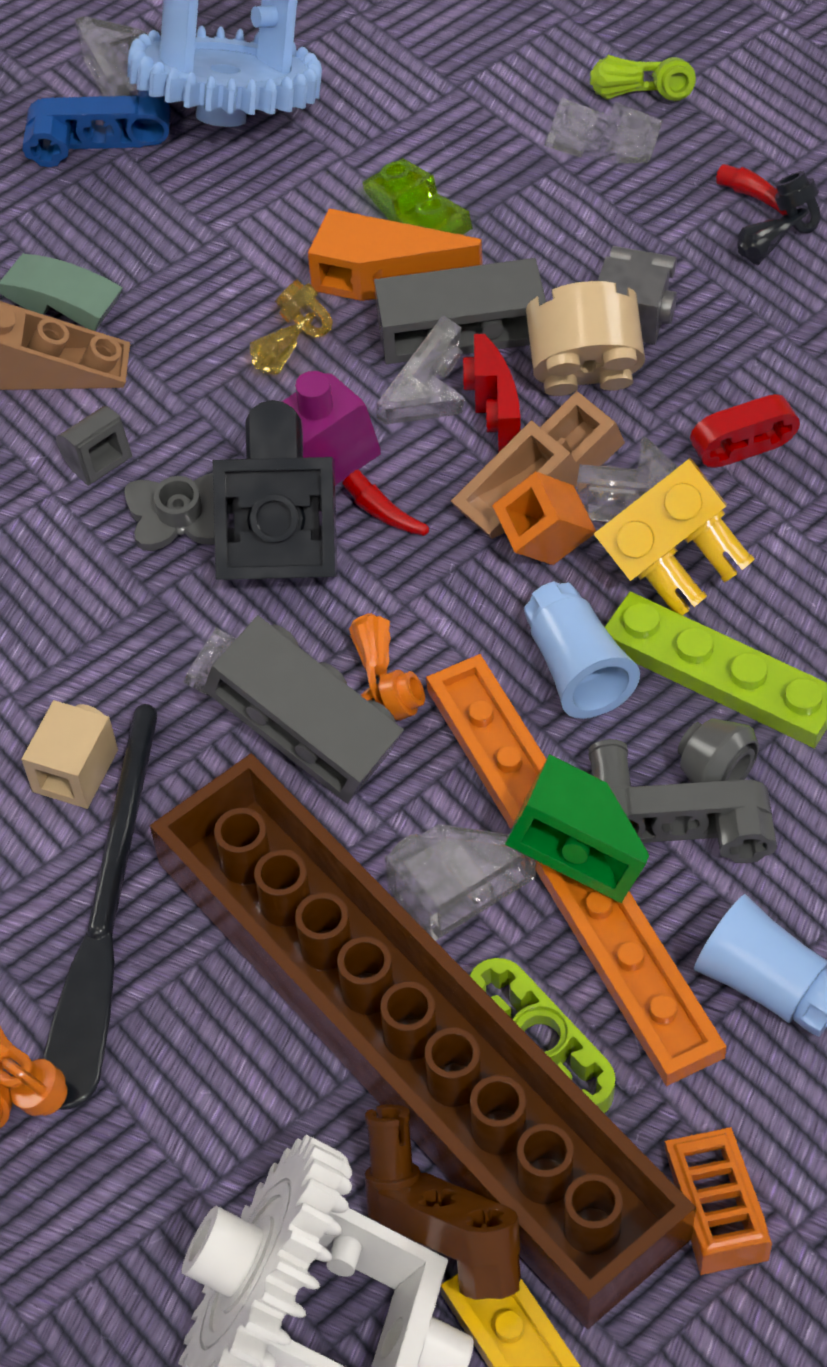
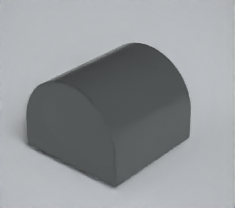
(95, 445)

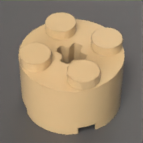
(585, 337)

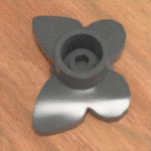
(171, 510)

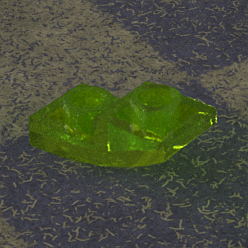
(411, 197)

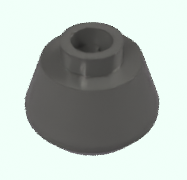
(718, 751)

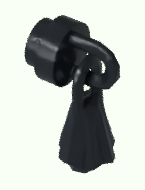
(761, 238)

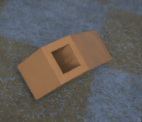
(57, 354)

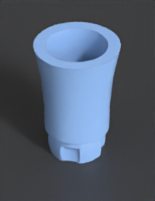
(580, 653)
(767, 966)

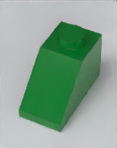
(579, 830)

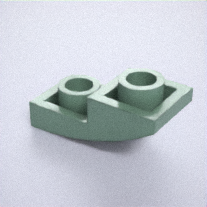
(74, 291)

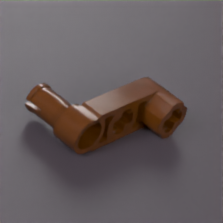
(439, 1213)

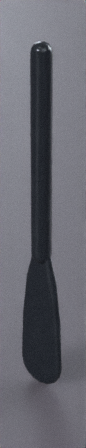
(84, 1007)

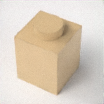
(70, 753)

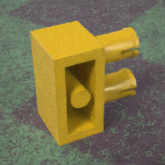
(673, 511)

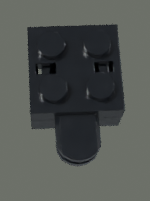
(274, 503)

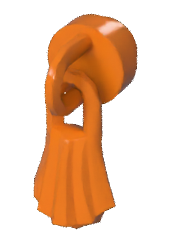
(396, 690)
(35, 1085)

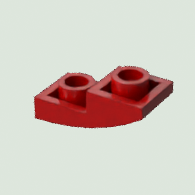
(493, 389)

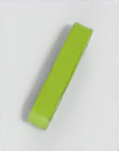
(537, 1008)

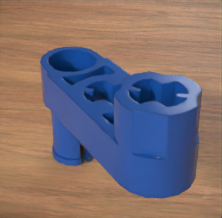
(69, 123)

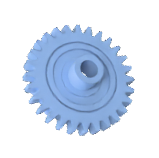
(226, 74)

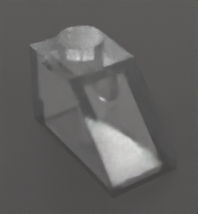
(454, 875)

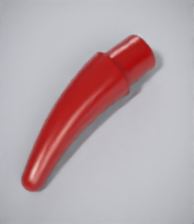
(748, 183)
(376, 504)

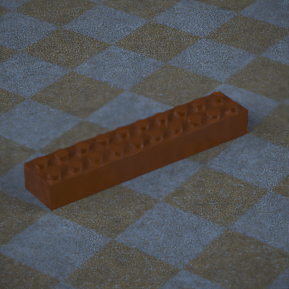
(425, 1038)

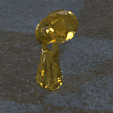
(274, 349)

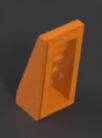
(732, 1248)

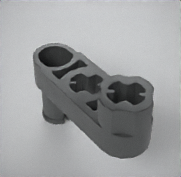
(726, 810)

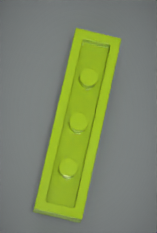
(721, 668)

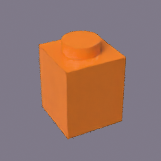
(544, 518)

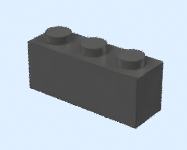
(476, 298)
(303, 708)

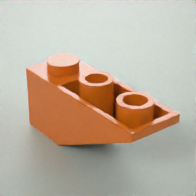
(360, 248)

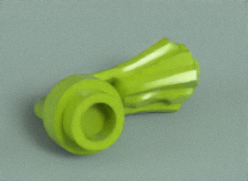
(618, 76)

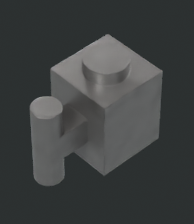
(649, 277)

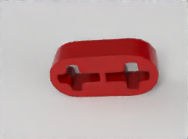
(744, 430)

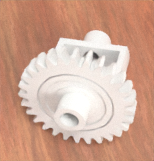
(263, 1259)

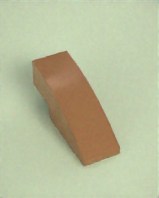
(570, 437)

